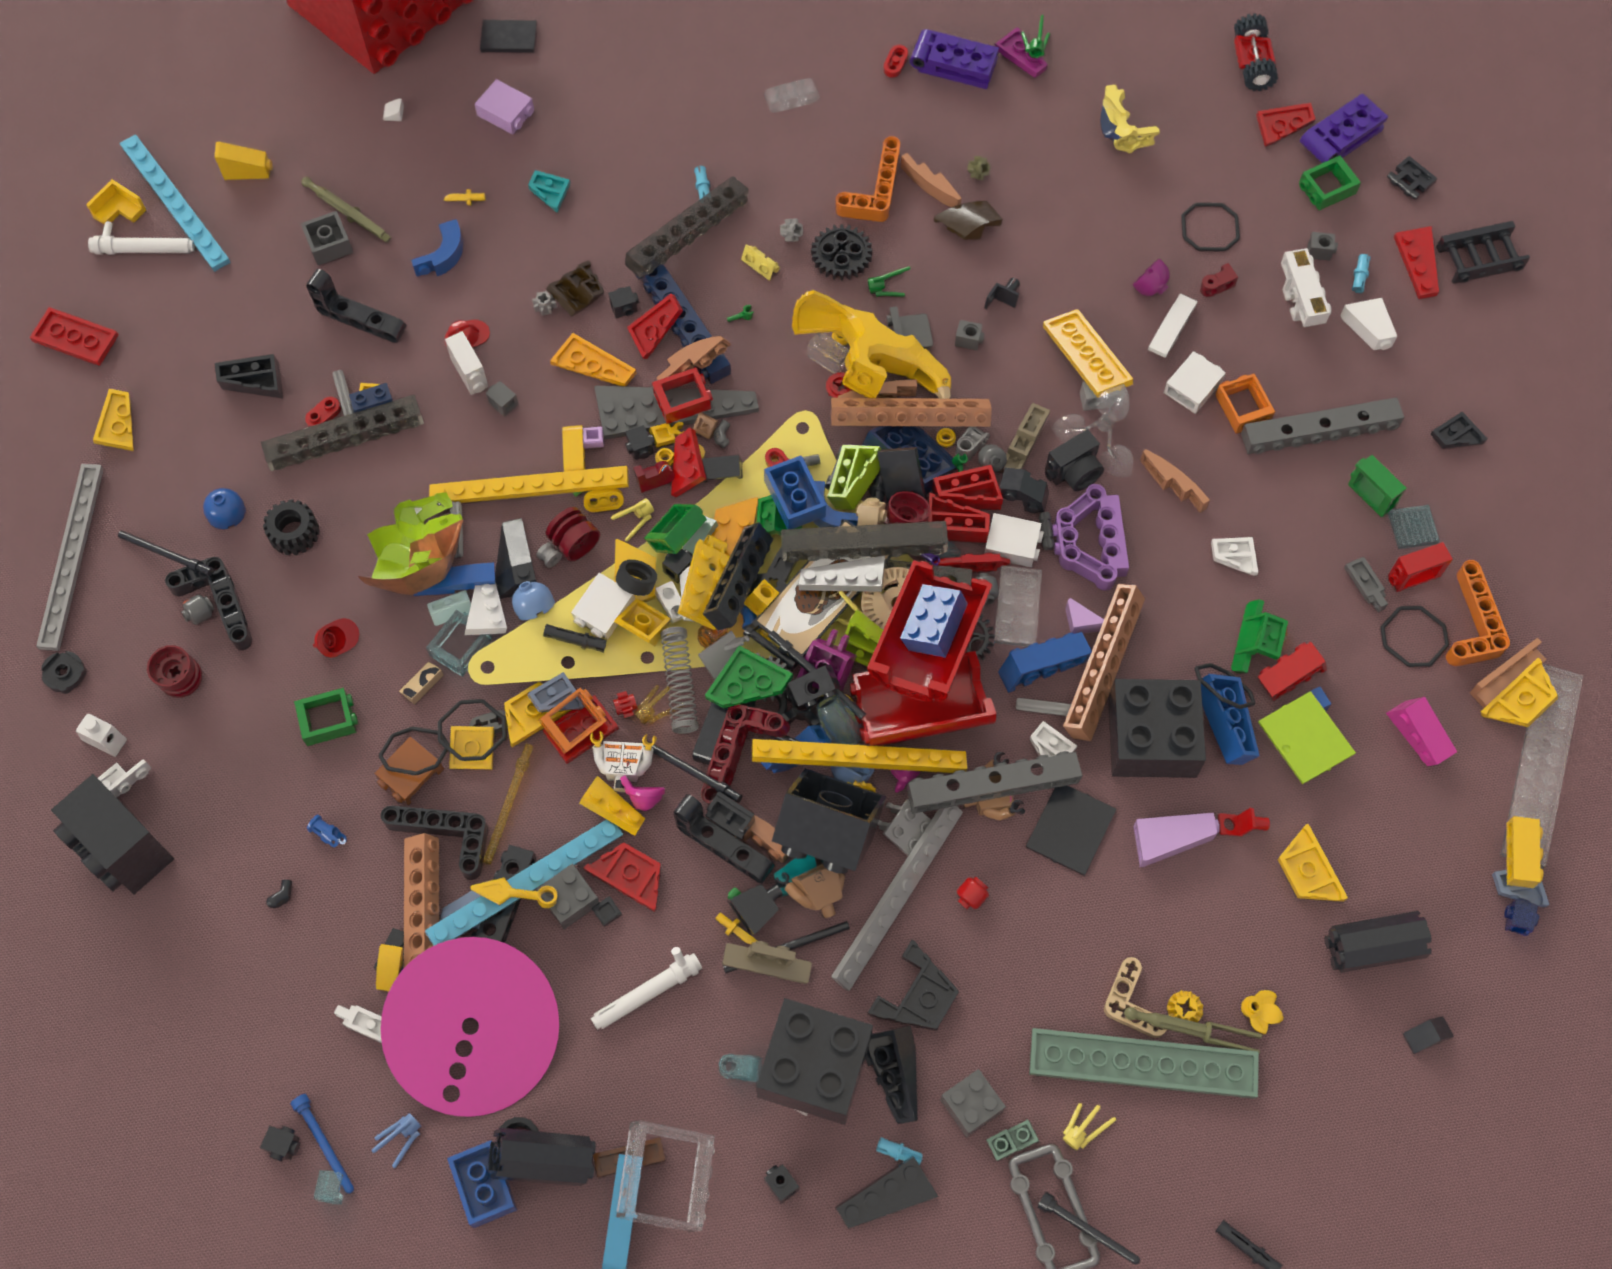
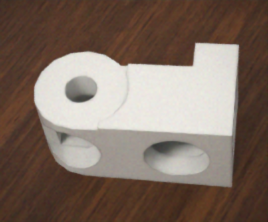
(670, 600)

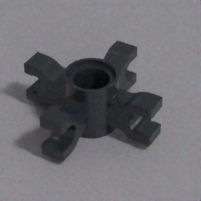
(794, 713)

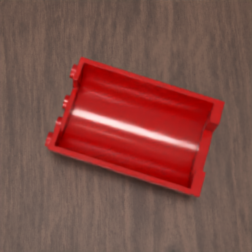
(916, 673)
(898, 718)

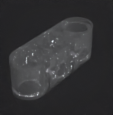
(791, 95)

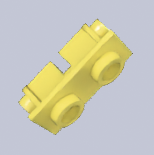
(758, 262)

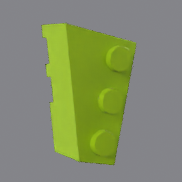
(853, 475)
(863, 637)

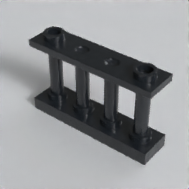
(1482, 235)

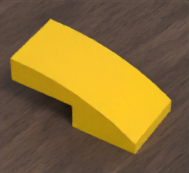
(388, 966)

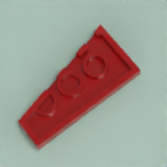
(1419, 259)

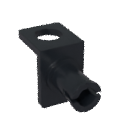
(1005, 294)

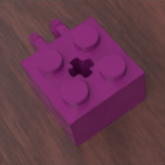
(825, 652)

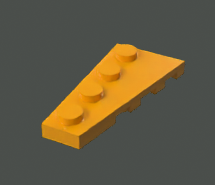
(592, 361)

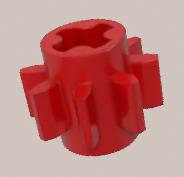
(625, 704)

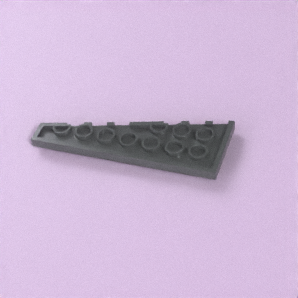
(632, 407)

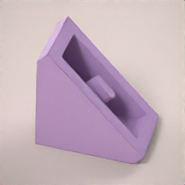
(1082, 619)

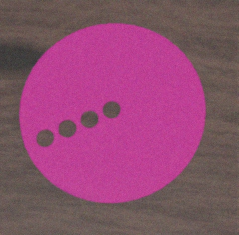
(461, 982)

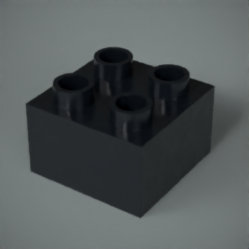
(1156, 728)
(828, 821)
(109, 837)
(814, 1061)

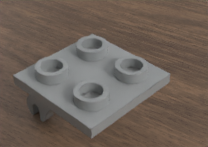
(719, 652)
(905, 828)

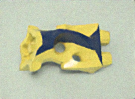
(1117, 129)

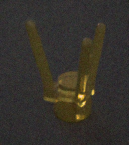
(645, 710)

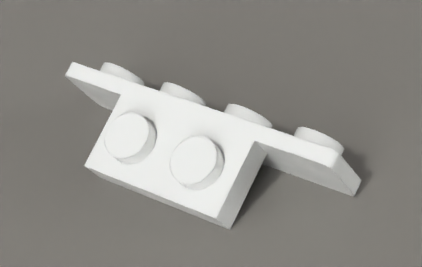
(120, 781)

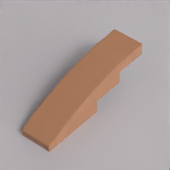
(934, 185)
(889, 390)
(1170, 476)

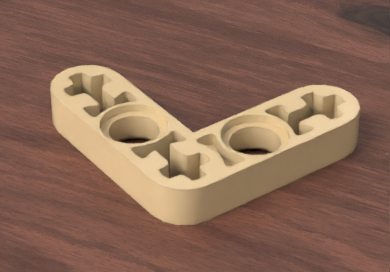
(1123, 999)

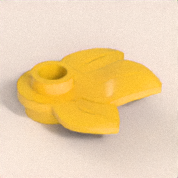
(1264, 1012)

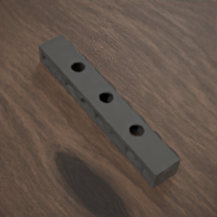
(1307, 427)
(976, 786)

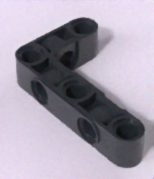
(351, 312)
(223, 592)
(691, 822)

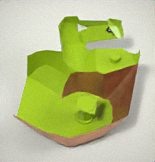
(415, 553)

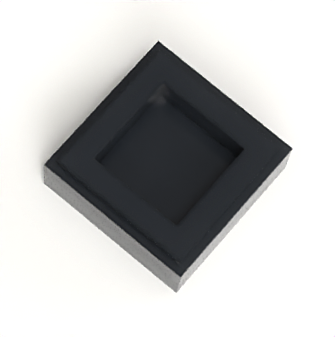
(606, 911)

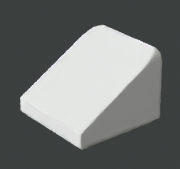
(393, 110)

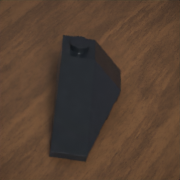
(513, 559)
(894, 1063)

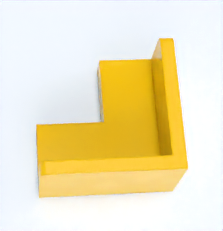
(113, 201)

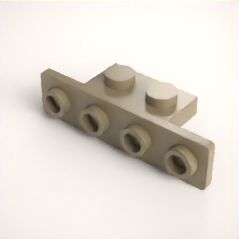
(768, 961)

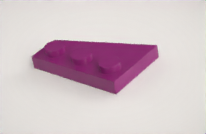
(1013, 48)

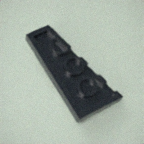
(892, 1192)

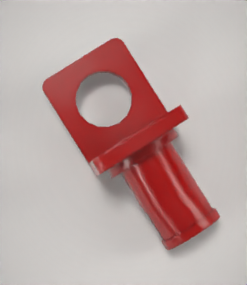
(1243, 823)

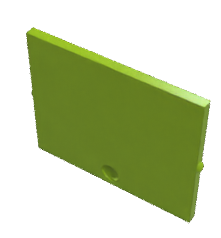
(1306, 737)

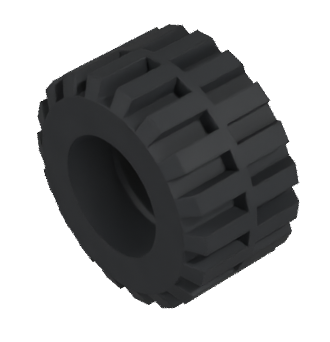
(285, 514)

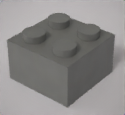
(327, 238)
(573, 896)
(972, 1103)

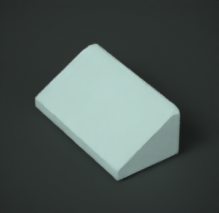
(444, 608)

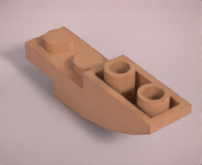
(696, 354)
(762, 836)

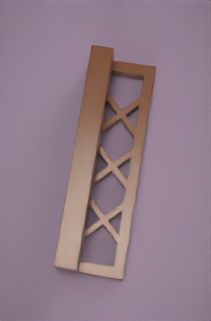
(1500, 678)

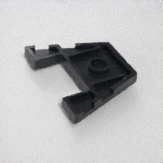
(925, 1000)

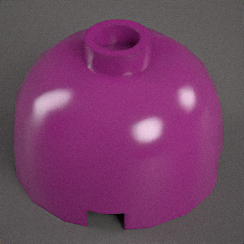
(1153, 279)

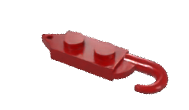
(977, 563)

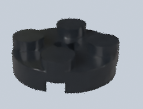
(67, 682)

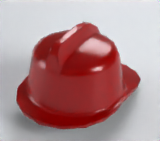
(475, 331)
(336, 637)

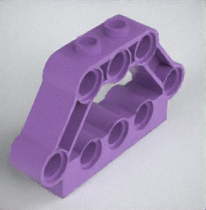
(1083, 563)

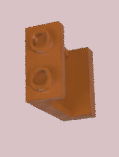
(409, 757)

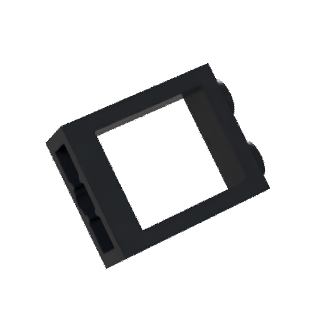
(1069, 453)

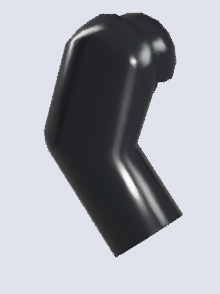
(282, 896)

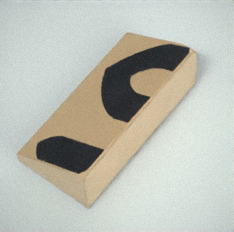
(421, 683)

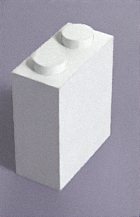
(466, 363)
(1194, 382)
(1014, 539)
(601, 606)

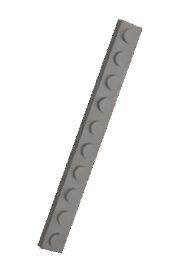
(70, 558)
(895, 896)

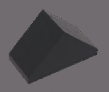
(1428, 1034)

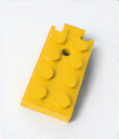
(701, 579)

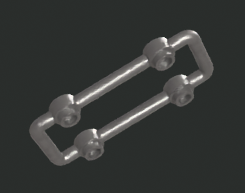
(1062, 1170)

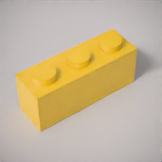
(1524, 852)

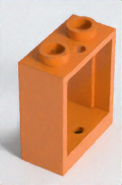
(1244, 382)
(558, 737)

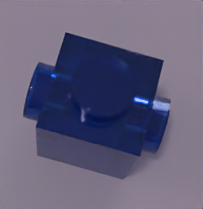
(1521, 917)

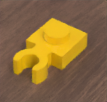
(664, 434)

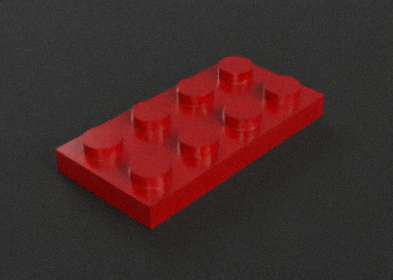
(74, 336)

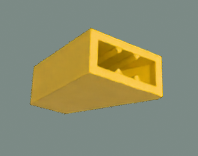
(242, 162)

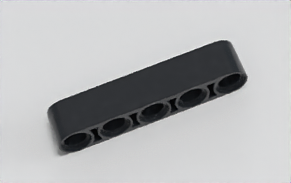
(709, 734)

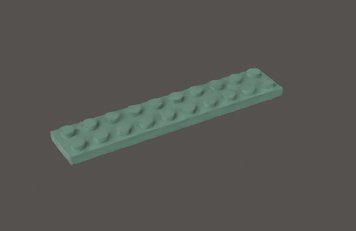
(1144, 1063)

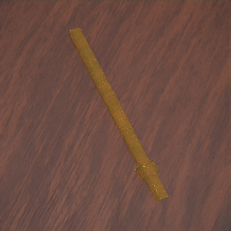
(521, 766)

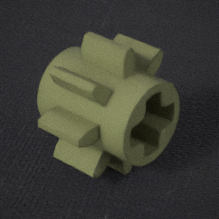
(978, 167)

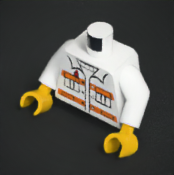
(622, 759)

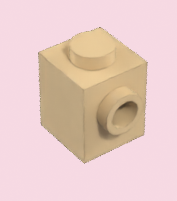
(871, 512)

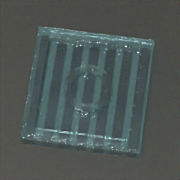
(1413, 526)

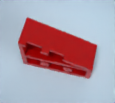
(970, 488)
(963, 523)
(1292, 670)

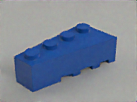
(1043, 660)
(1229, 724)

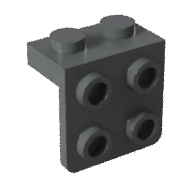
(910, 325)

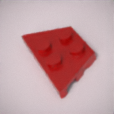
(629, 873)

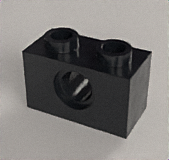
(803, 689)

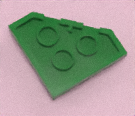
(747, 679)

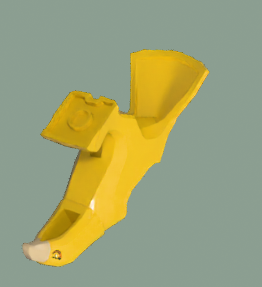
(872, 347)

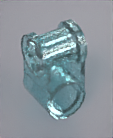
(744, 1067)

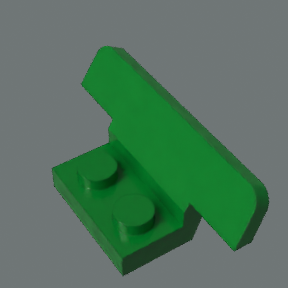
(770, 517)
(1258, 634)

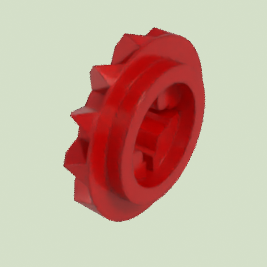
(832, 385)

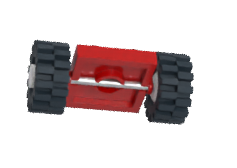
(1255, 52)

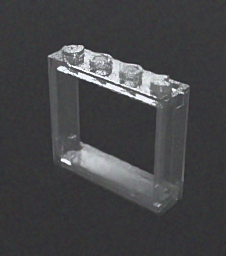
(632, 1172)

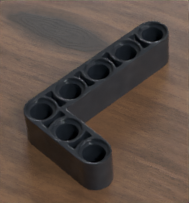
(444, 828)

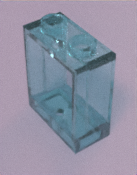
(457, 665)

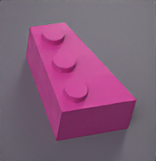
(1422, 730)

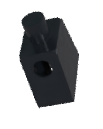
(755, 906)

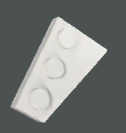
(485, 612)

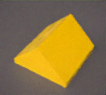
(643, 621)

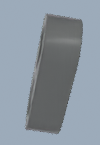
(488, 720)

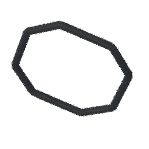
(1210, 248)
(1400, 657)
(1197, 668)
(473, 758)
(404, 771)

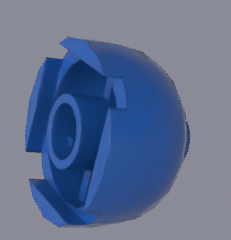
(224, 508)

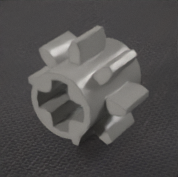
(791, 230)
(544, 303)

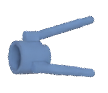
(407, 1126)

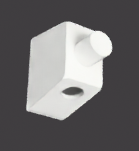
(95, 732)

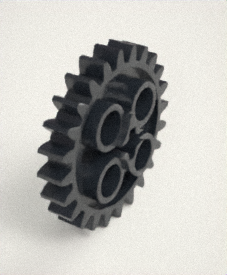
(841, 252)

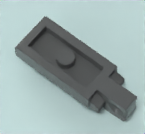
(1367, 583)

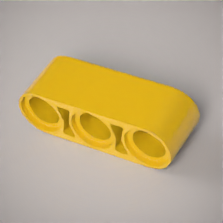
(573, 448)

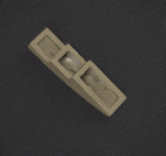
(1026, 437)

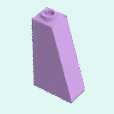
(1171, 835)

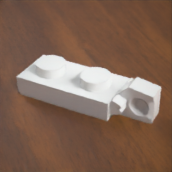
(361, 1021)

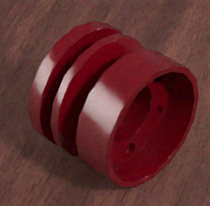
(907, 508)
(573, 533)
(174, 671)

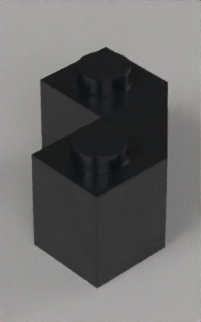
(1018, 485)

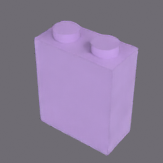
(504, 107)

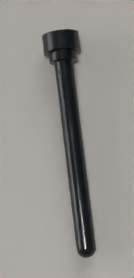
(1050, 1205)

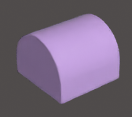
(593, 437)

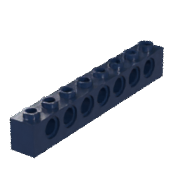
(662, 279)

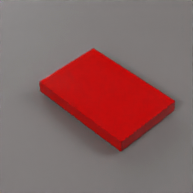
(575, 723)

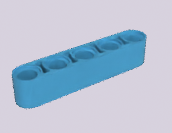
(618, 1229)

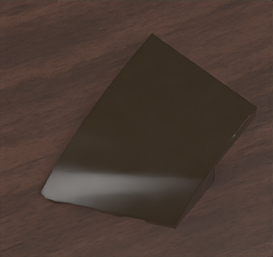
(969, 219)
(576, 289)

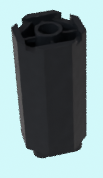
(1378, 941)
(541, 1157)

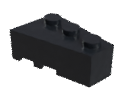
(251, 375)

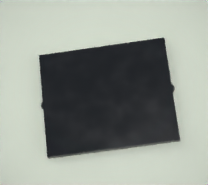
(1071, 828)

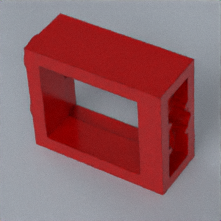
(687, 409)
(1420, 567)

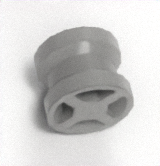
(549, 555)

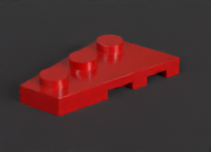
(1283, 121)
(654, 325)
(687, 463)

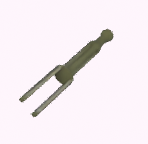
(352, 213)
(1190, 1027)

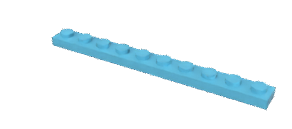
(175, 203)
(528, 879)

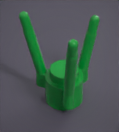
(1036, 47)
(876, 284)

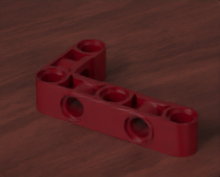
(732, 739)

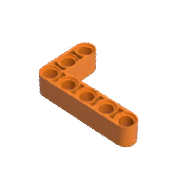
(868, 206)
(1481, 618)

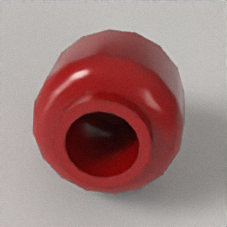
(972, 893)

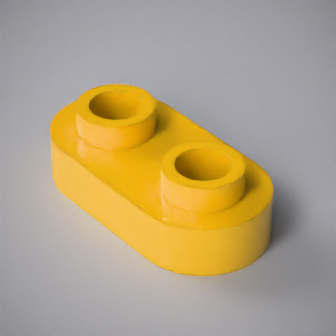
(604, 501)

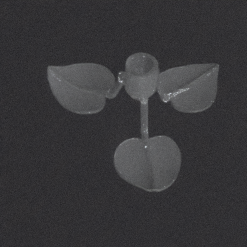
(1114, 407)

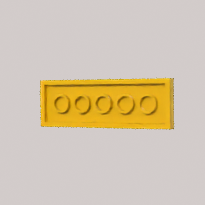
(1087, 352)

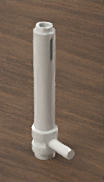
(112, 245)
(677, 973)

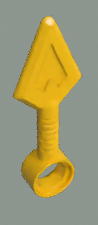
(500, 891)

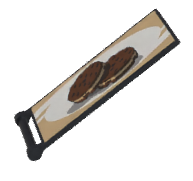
(801, 614)

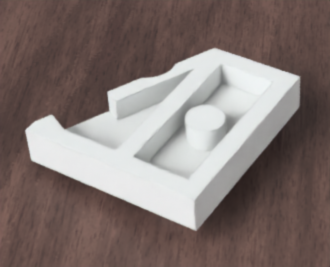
(1236, 553)
(1050, 742)

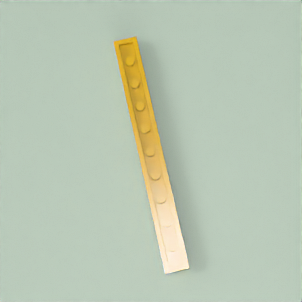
(534, 484)
(858, 756)

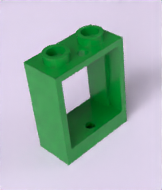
(1343, 174)
(1376, 485)
(675, 528)
(332, 732)

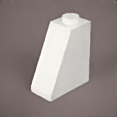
(1371, 323)

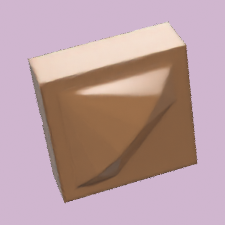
(705, 425)

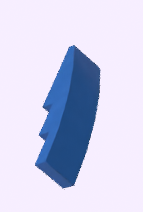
(463, 578)

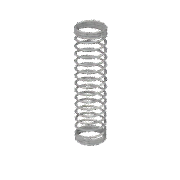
(681, 634)

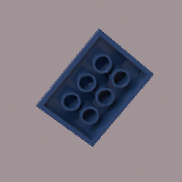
(932, 457)

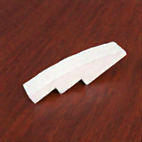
(1172, 325)

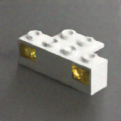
(1304, 287)

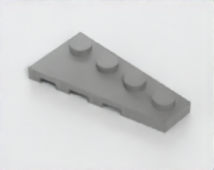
(845, 576)

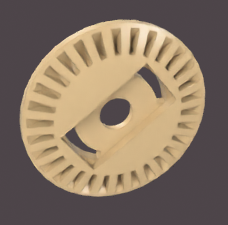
(877, 605)

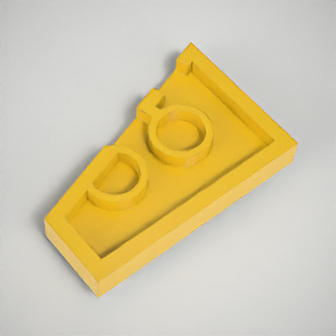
(115, 422)
(611, 806)

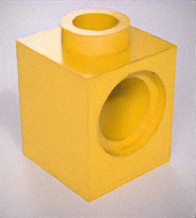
(761, 597)

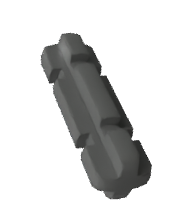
(1046, 526)

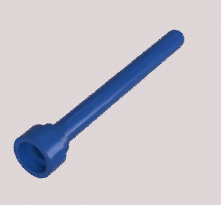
(302, 1105)

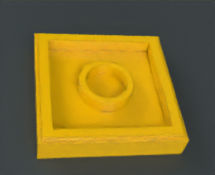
(470, 742)

